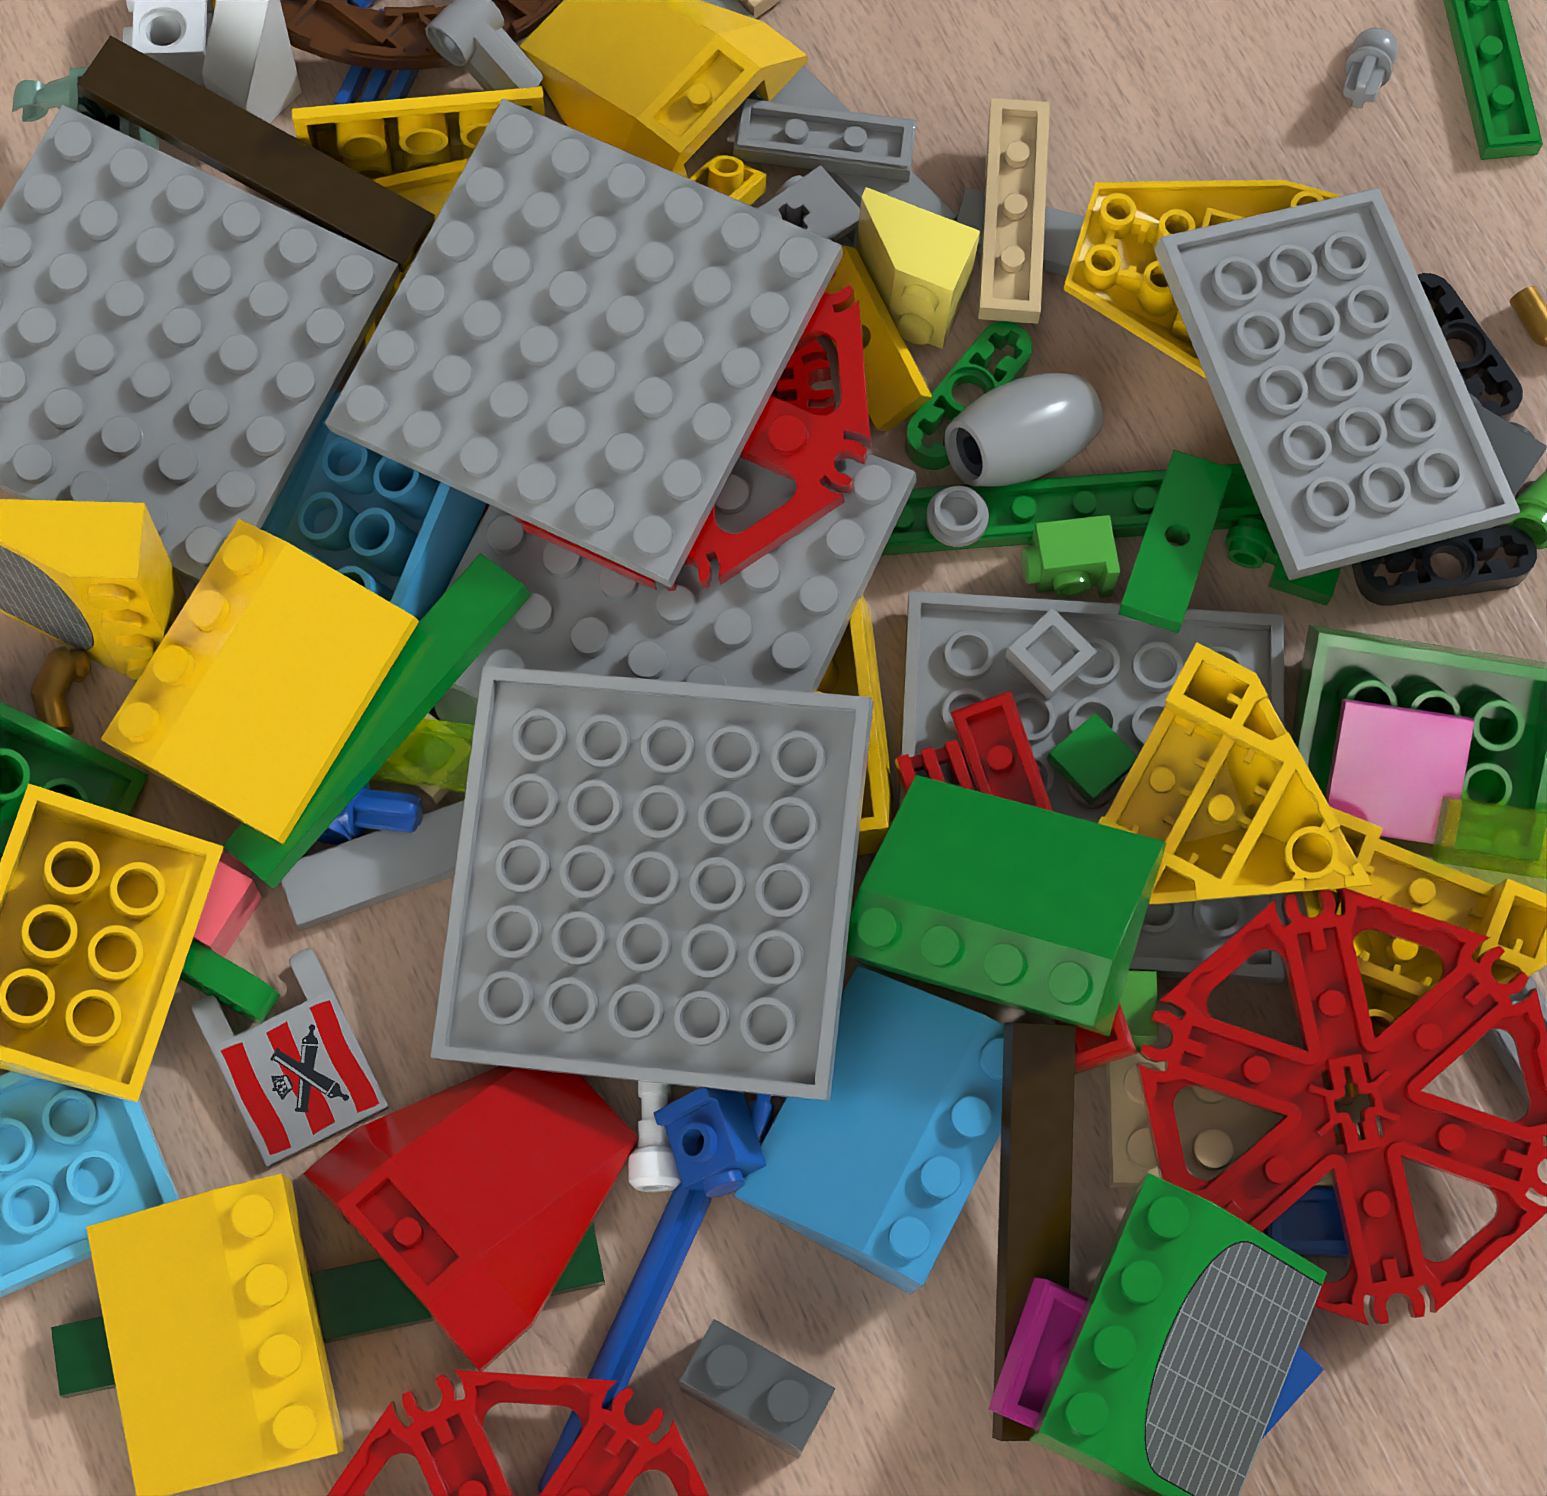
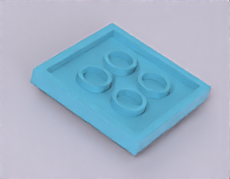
(67, 1166)

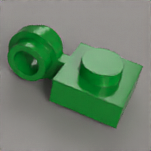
(1252, 546)

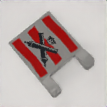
(296, 1072)

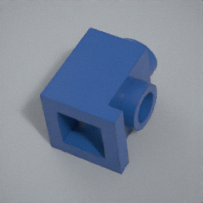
(712, 1140)

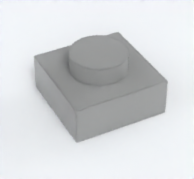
(1051, 654)

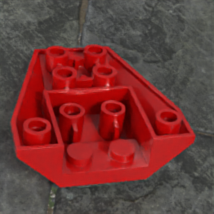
(481, 1195)

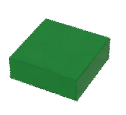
(1092, 758)

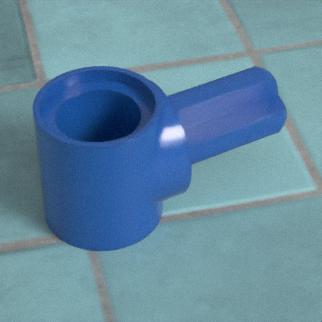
(375, 811)

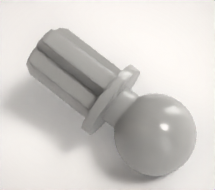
(1369, 65)

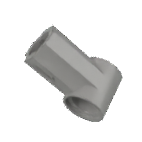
(474, 38)

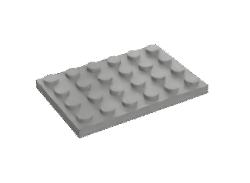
(1335, 382)

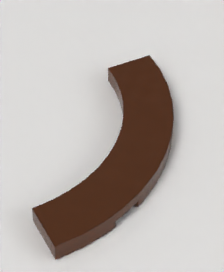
(389, 37)

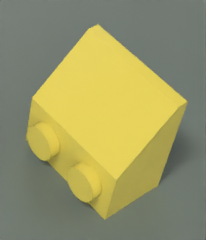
(917, 264)

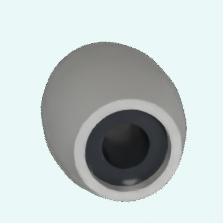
(1023, 429)

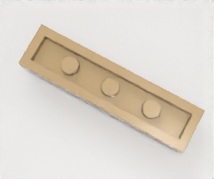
(1014, 211)

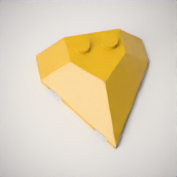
(1230, 795)
(1400, 971)

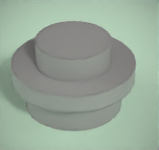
(957, 516)

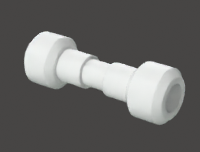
(652, 1163)

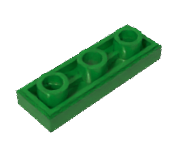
(1181, 515)

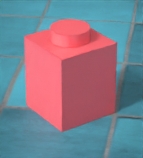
(227, 906)

